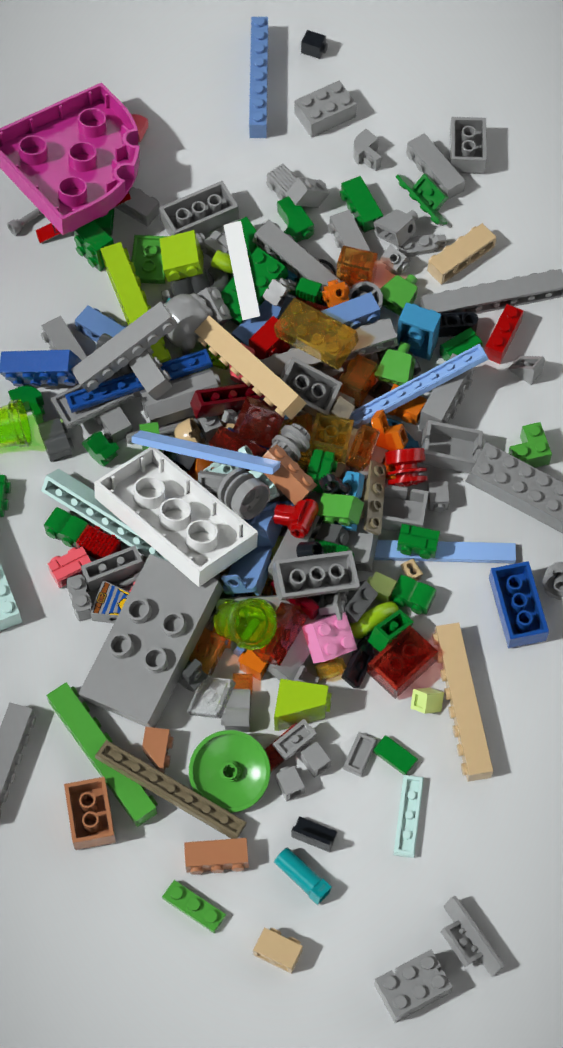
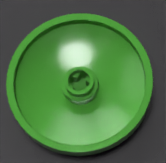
(230, 770)

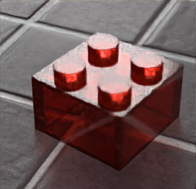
(257, 422)

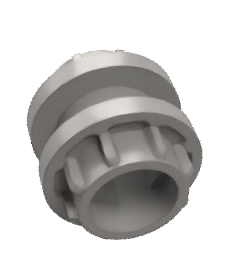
(293, 440)

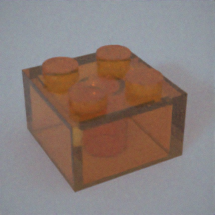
(356, 265)
(358, 379)

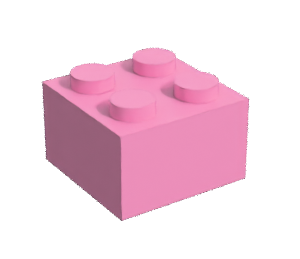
(329, 638)

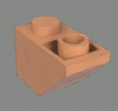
(156, 747)

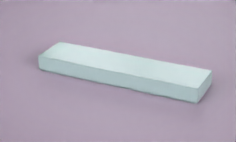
(408, 816)

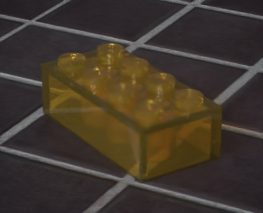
(316, 333)

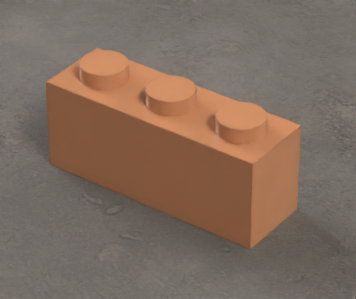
(289, 477)
(216, 855)

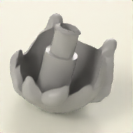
(189, 313)

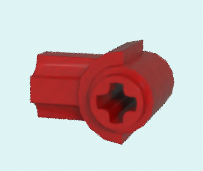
(297, 517)

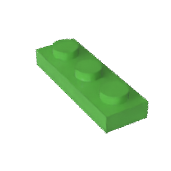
(194, 906)

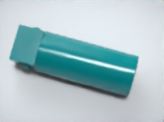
(303, 876)

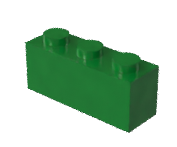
(360, 203)

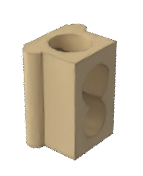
(411, 564)

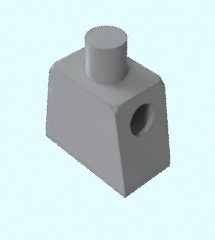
(396, 227)

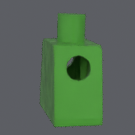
(398, 292)
(396, 366)

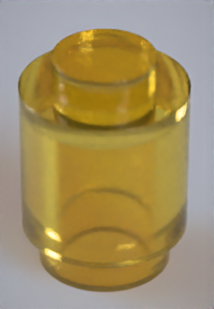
(330, 668)

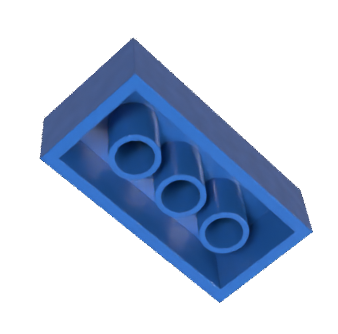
(39, 367)
(518, 604)

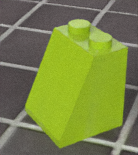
(181, 256)
(300, 701)

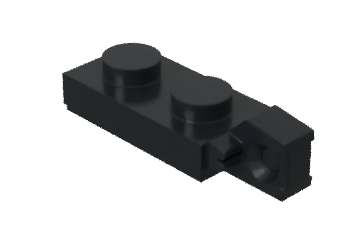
(358, 663)

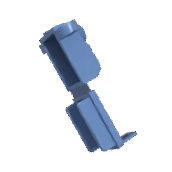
(251, 570)

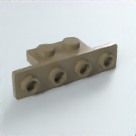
(373, 498)

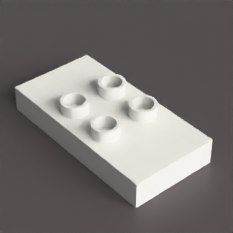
(176, 515)

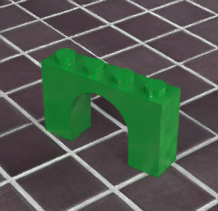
(296, 219)

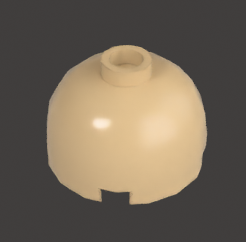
(189, 431)

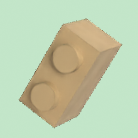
(278, 949)

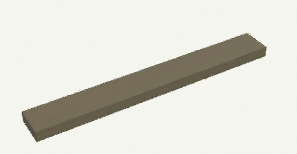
(170, 790)

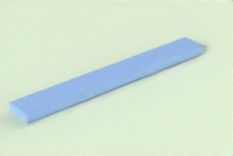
(419, 385)
(206, 452)
(453, 552)

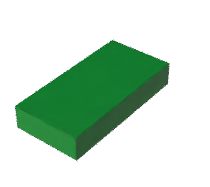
(395, 755)

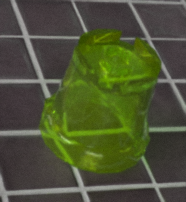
(14, 425)
(246, 622)

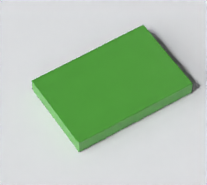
(148, 259)

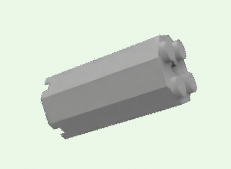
(176, 401)

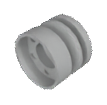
(243, 493)

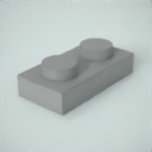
(294, 739)

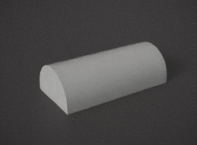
(315, 575)

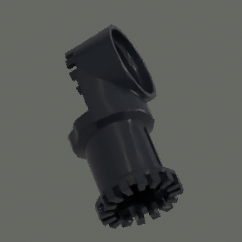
(334, 485)

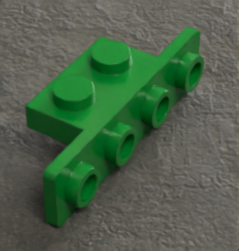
(427, 194)

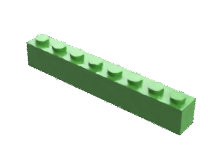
(90, 739)

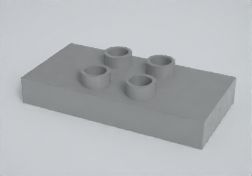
(150, 643)

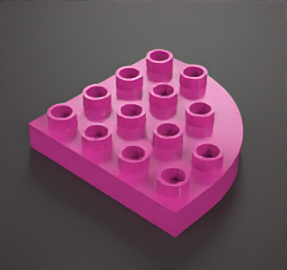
(73, 157)

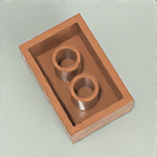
(89, 813)

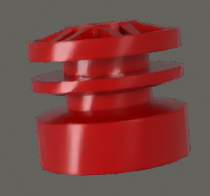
(406, 466)

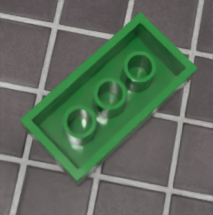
(263, 270)

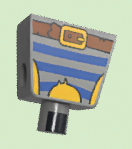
(108, 603)

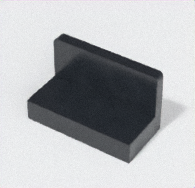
(314, 834)

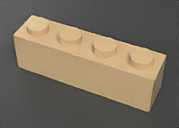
(461, 253)

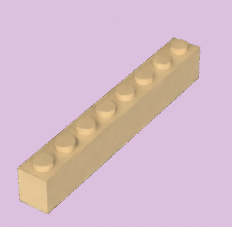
(250, 367)
(463, 702)

